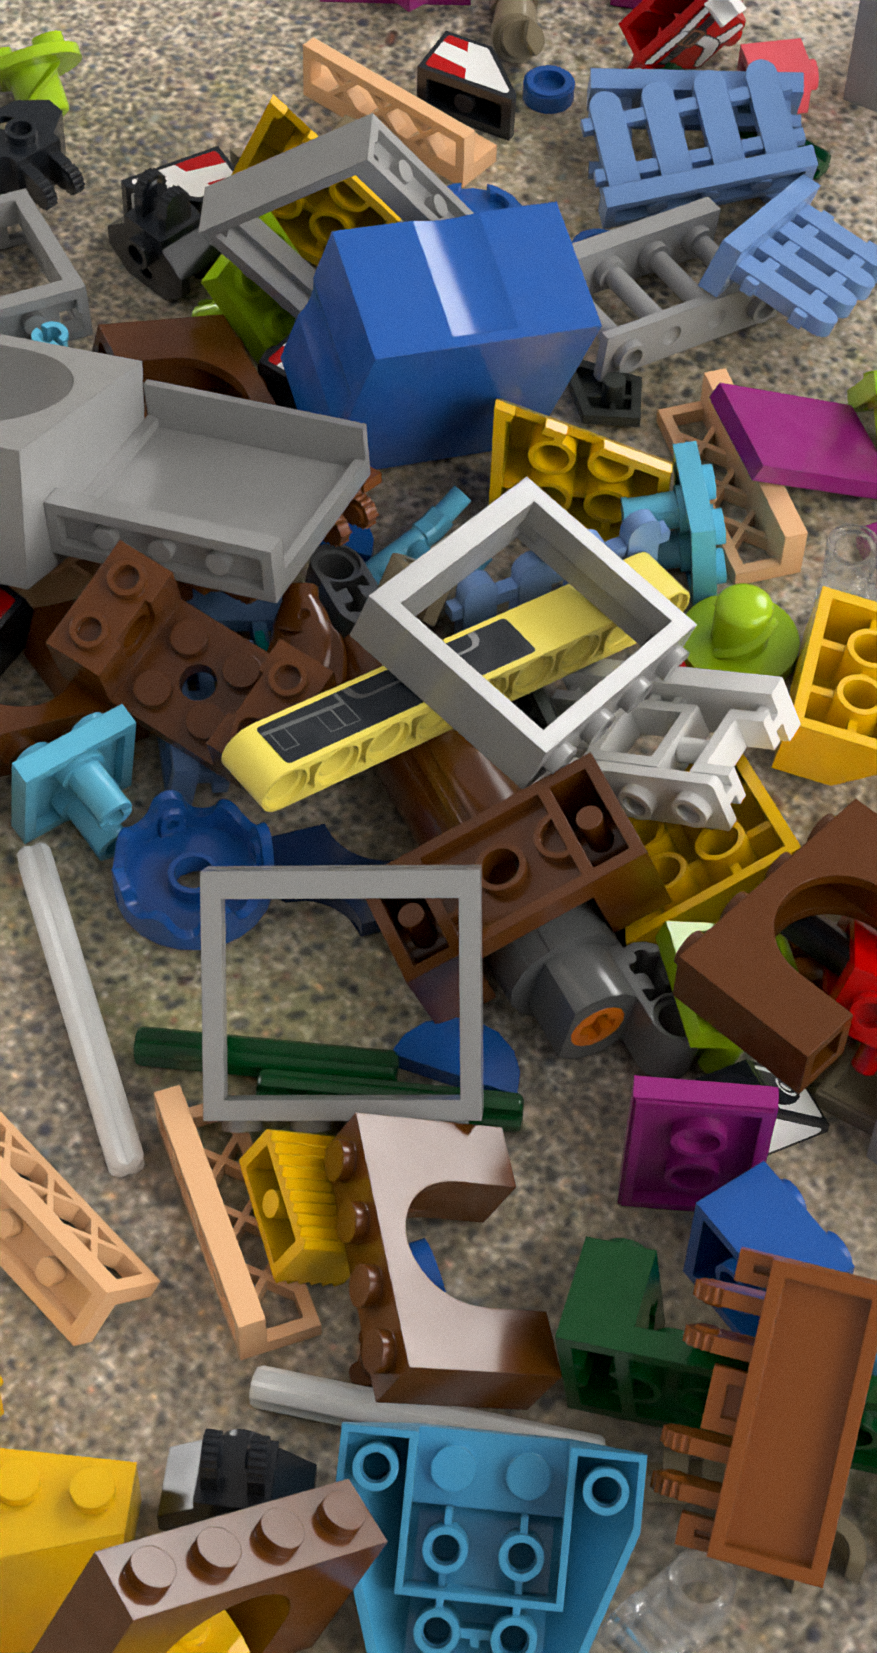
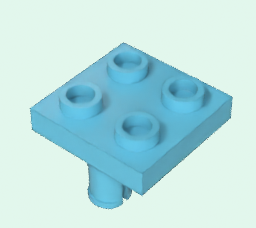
(694, 522)
(77, 781)

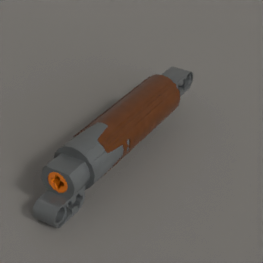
(565, 971)

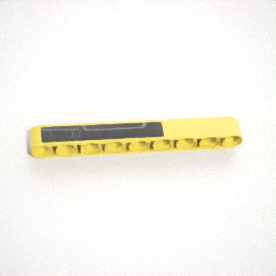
(381, 717)

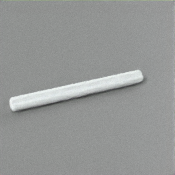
(80, 1012)

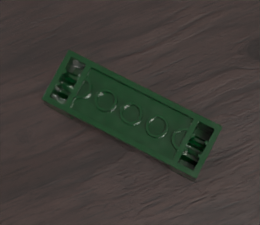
(632, 1368)

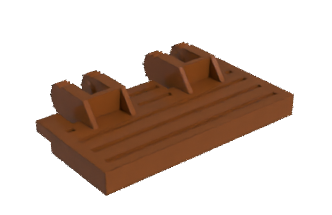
(787, 1416)

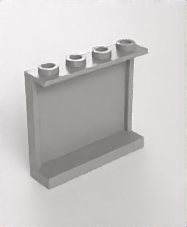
(217, 491)

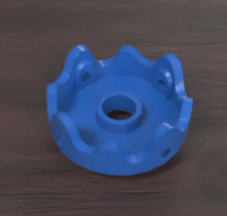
(173, 843)

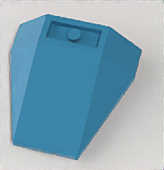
(490, 1536)

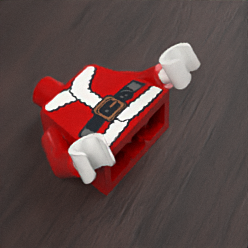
(681, 31)

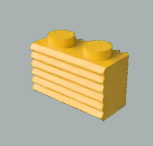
(295, 1207)

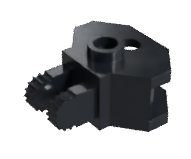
(35, 152)
(162, 236)
(228, 1475)

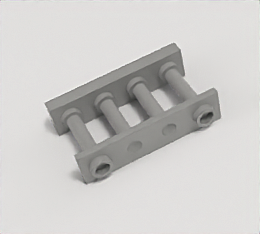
(657, 247)

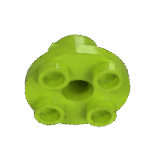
(37, 69)
(742, 634)

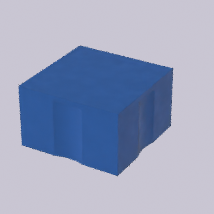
(438, 322)

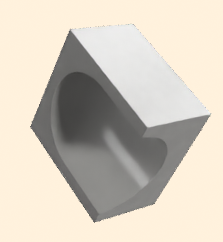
(58, 429)

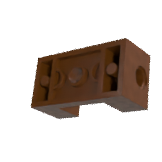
(139, 642)
(568, 847)

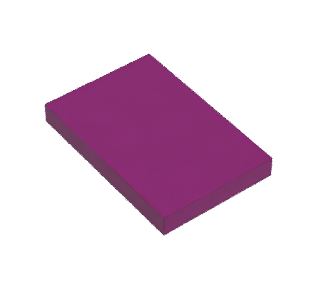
(798, 440)
(691, 1139)

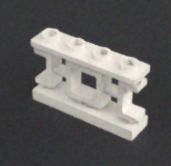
(735, 706)

